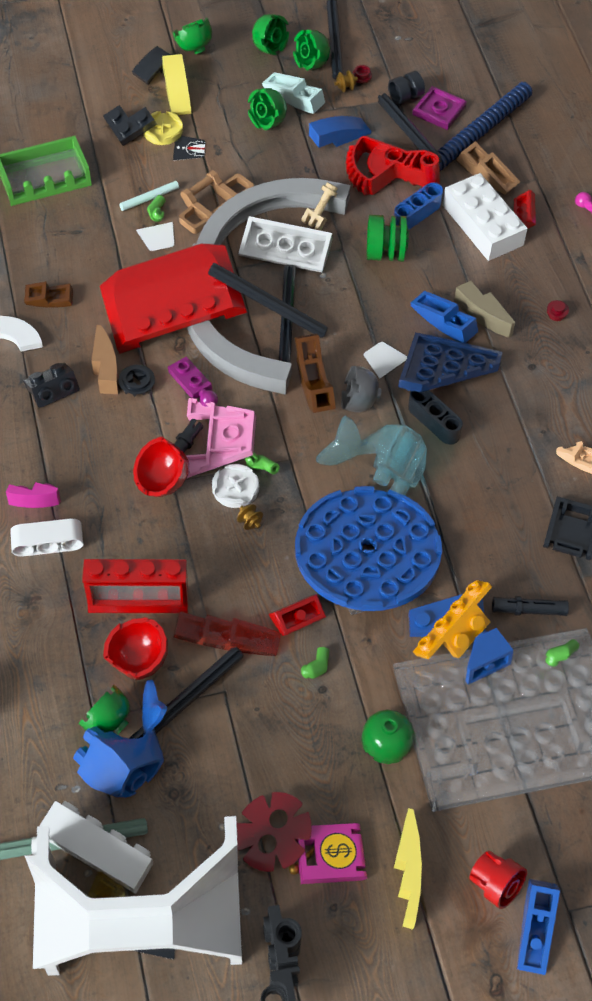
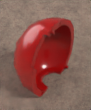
(160, 468)
(136, 648)

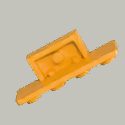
(458, 625)

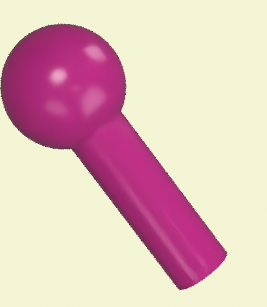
(584, 200)

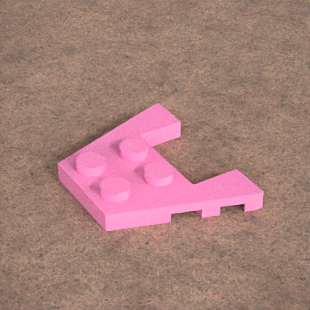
(229, 435)

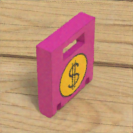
(336, 853)

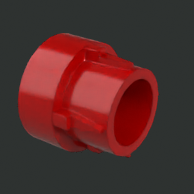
(498, 878)

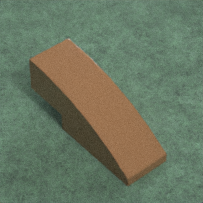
(477, 161)
(104, 362)

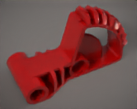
(389, 163)

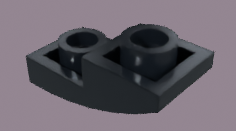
(150, 65)

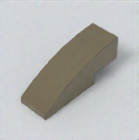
(484, 308)

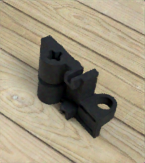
(282, 955)

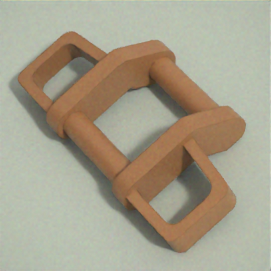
(194, 207)

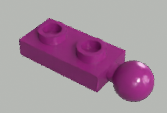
(192, 381)

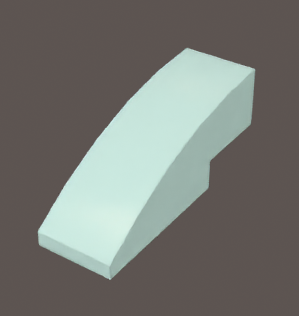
(296, 92)

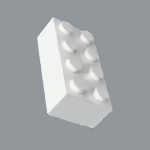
(484, 216)
(96, 847)

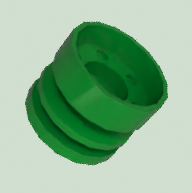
(387, 237)

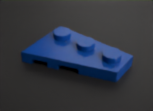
(424, 617)

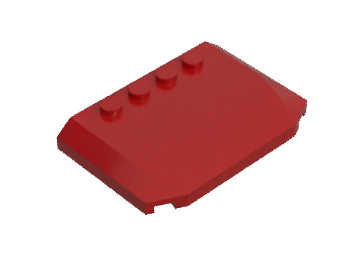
(168, 295)

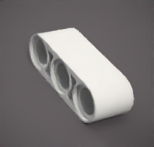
(46, 537)

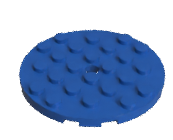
(368, 580)

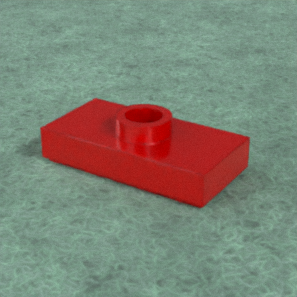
(525, 208)

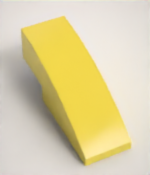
(176, 84)

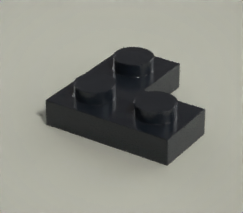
(129, 128)

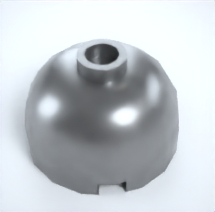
(361, 390)

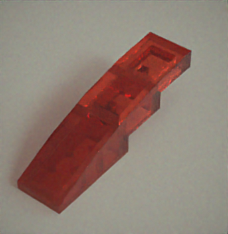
(226, 634)

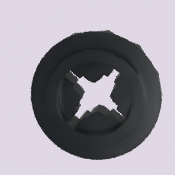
(140, 373)

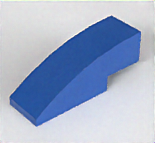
(337, 130)
(445, 316)

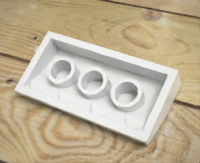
(285, 244)

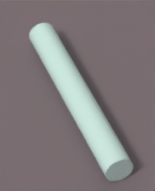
(149, 195)

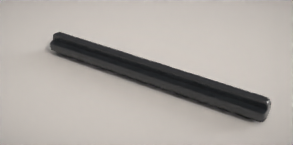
(334, 36)
(406, 125)
(267, 300)
(286, 325)
(196, 688)

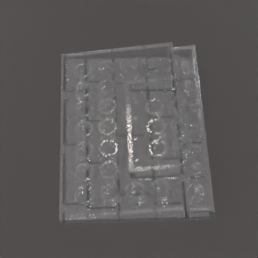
(506, 731)

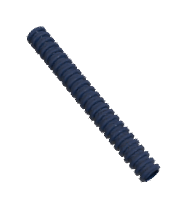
(484, 123)

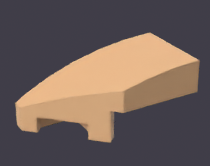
(577, 456)

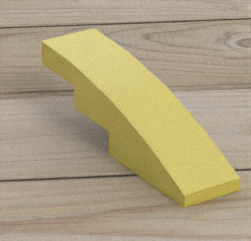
(409, 861)

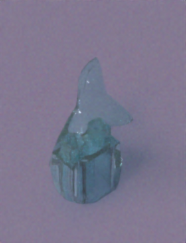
(397, 449)

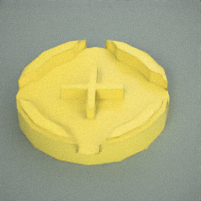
(167, 130)

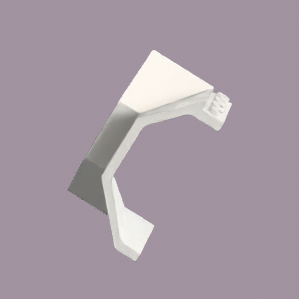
(193, 917)

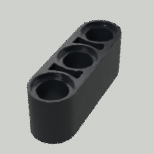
(435, 416)

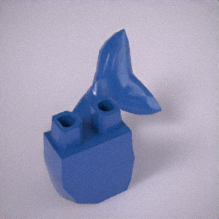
(120, 763)

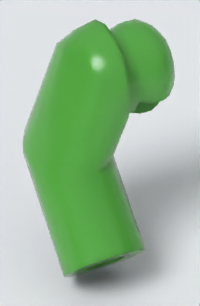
(154, 208)
(262, 462)
(561, 652)
(317, 667)

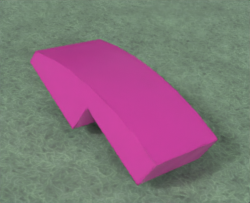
(39, 497)

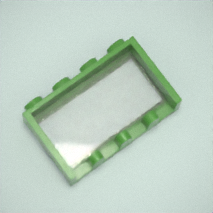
(44, 170)

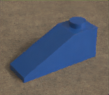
(537, 926)

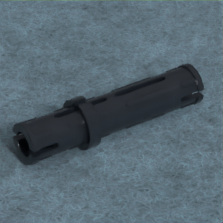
(530, 606)

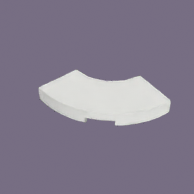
(20, 333)

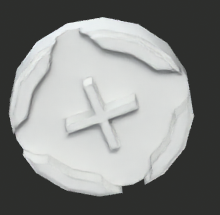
(235, 485)

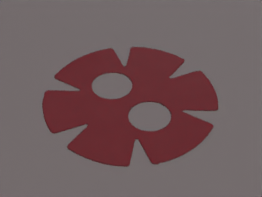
(286, 849)

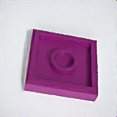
(439, 108)

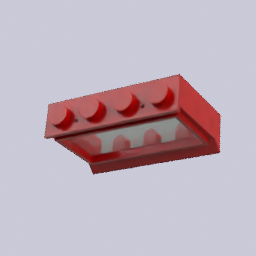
(136, 585)

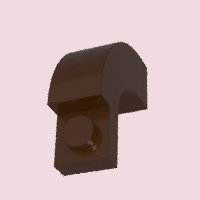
(311, 371)

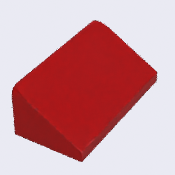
(298, 615)

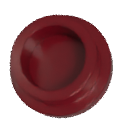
(363, 73)
(557, 310)

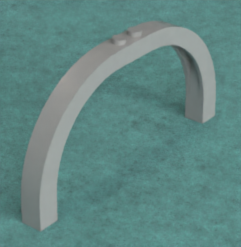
(268, 196)

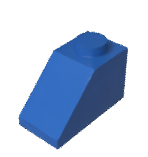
(488, 655)

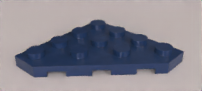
(441, 362)

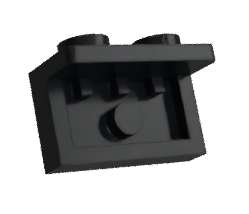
(52, 384)

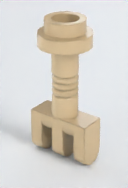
(314, 216)

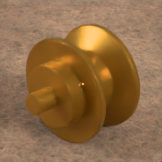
(345, 81)
(250, 517)

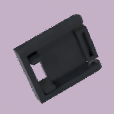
(570, 533)

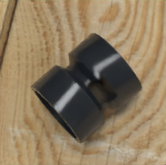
(406, 87)

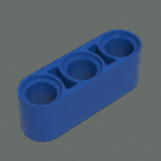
(420, 204)

